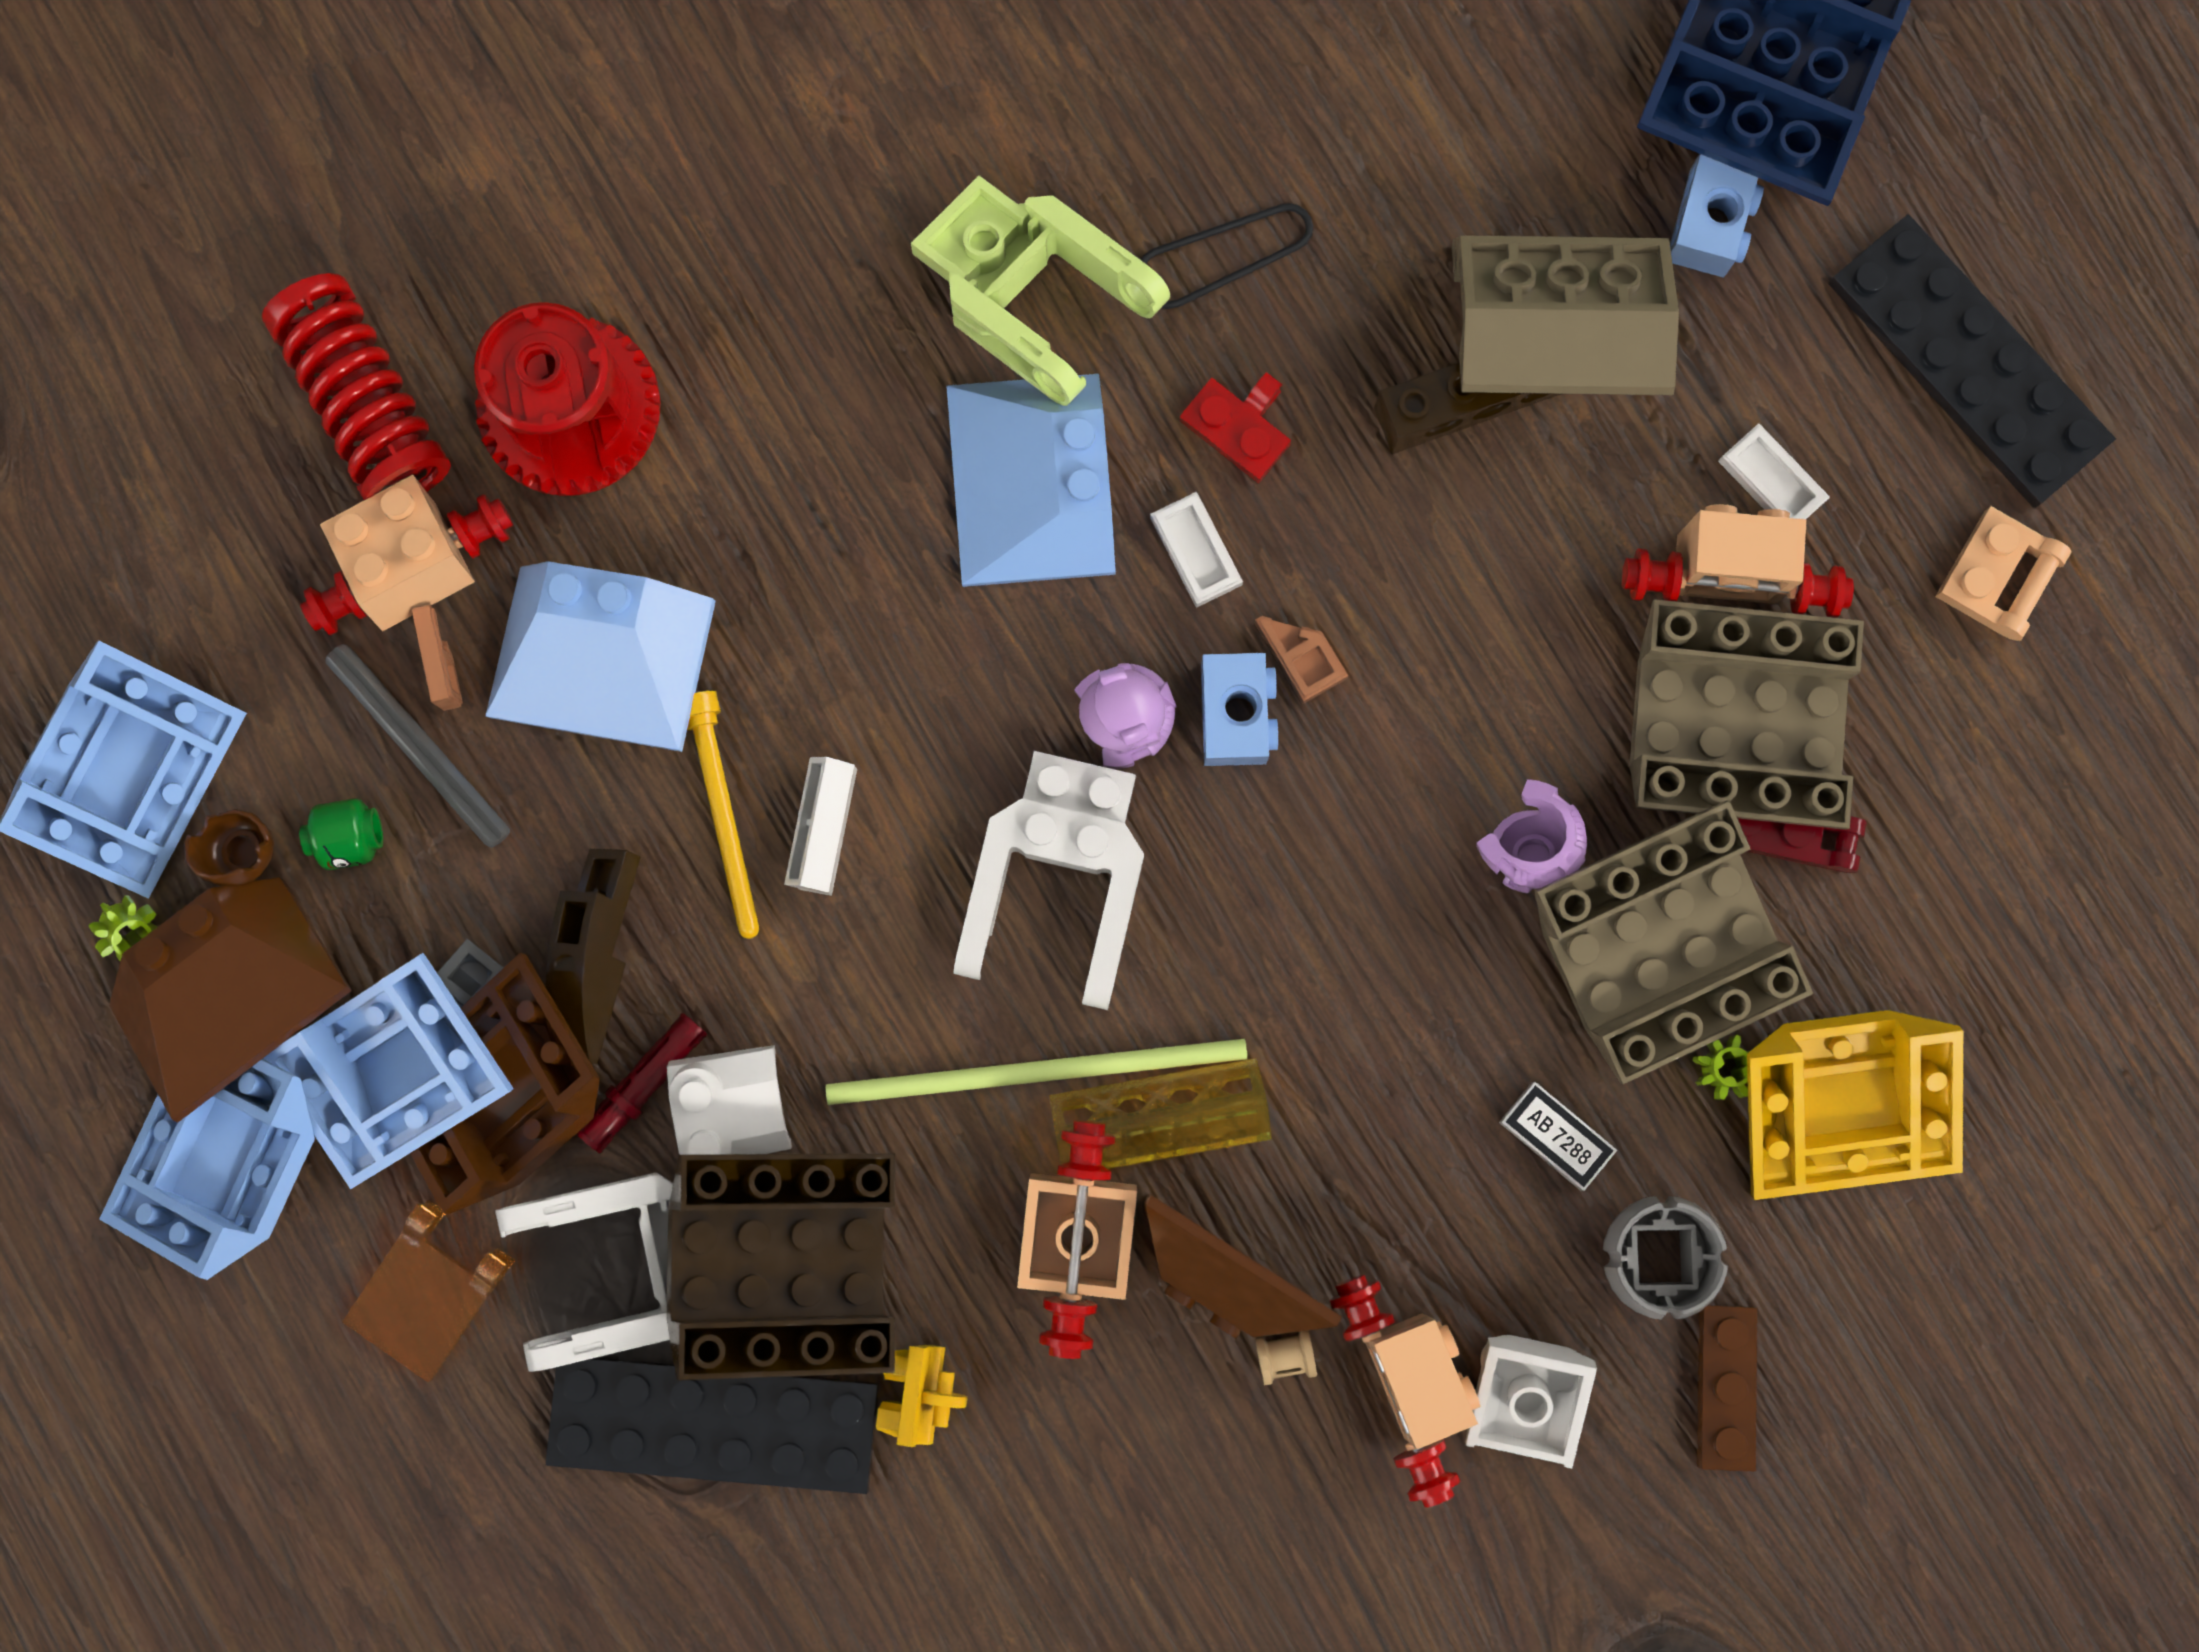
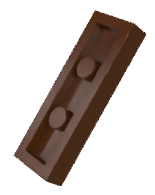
(1727, 1388)

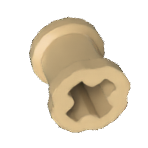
(1286, 1357)

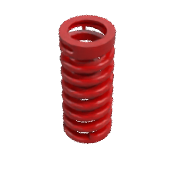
(360, 382)

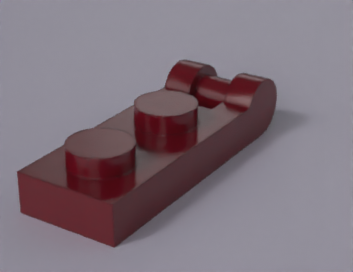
(1803, 843)

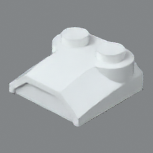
(727, 1103)
(1531, 1398)

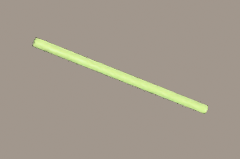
(1036, 1071)

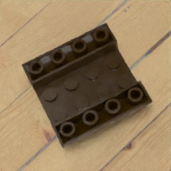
(779, 1265)

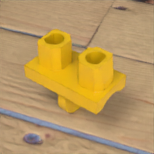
(925, 1396)

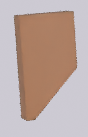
(1303, 657)
(437, 660)

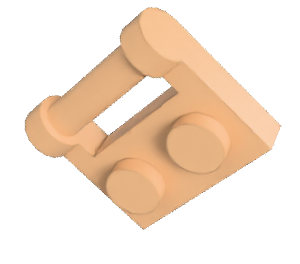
(1987, 566)

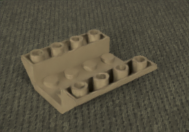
(1567, 315)
(1744, 713)
(1668, 944)

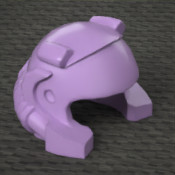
(1126, 713)
(1537, 844)

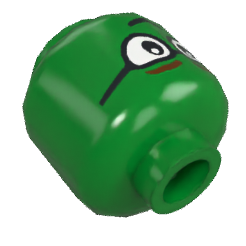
(342, 834)

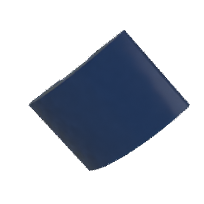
(1773, 85)

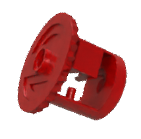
(563, 399)

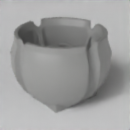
(1699, 1256)

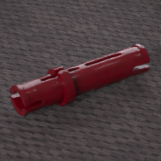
(634, 1090)

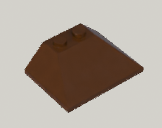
(222, 989)
(545, 1109)
(1227, 1281)

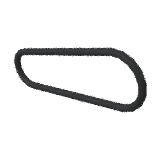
(1228, 226)

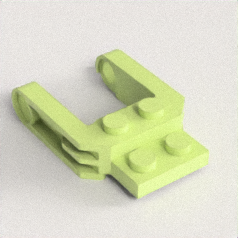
(997, 247)

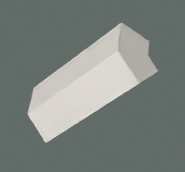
(821, 825)

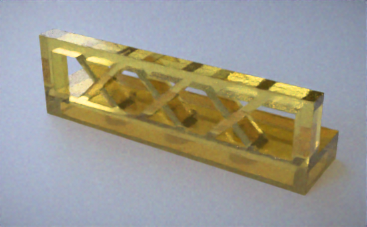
(1169, 1128)

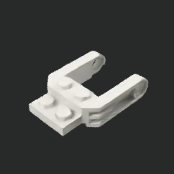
(1070, 819)
(652, 1196)

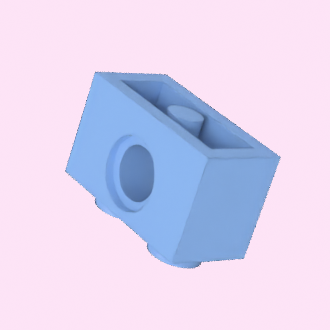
(1697, 238)
(1230, 678)

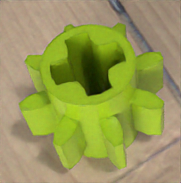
(117, 917)
(1715, 1060)

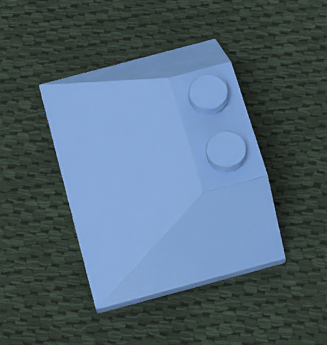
(1030, 483)
(601, 655)
(120, 769)
(390, 1071)
(218, 1176)

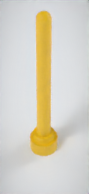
(701, 721)

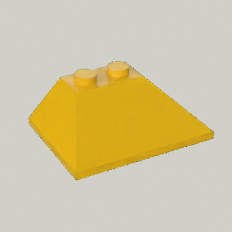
(1854, 1103)

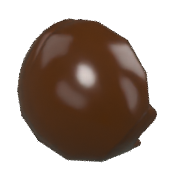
(230, 848)

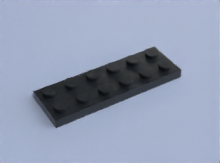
(1971, 361)
(713, 1429)

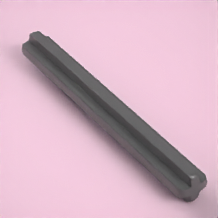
(417, 745)

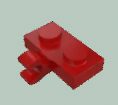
(1238, 426)

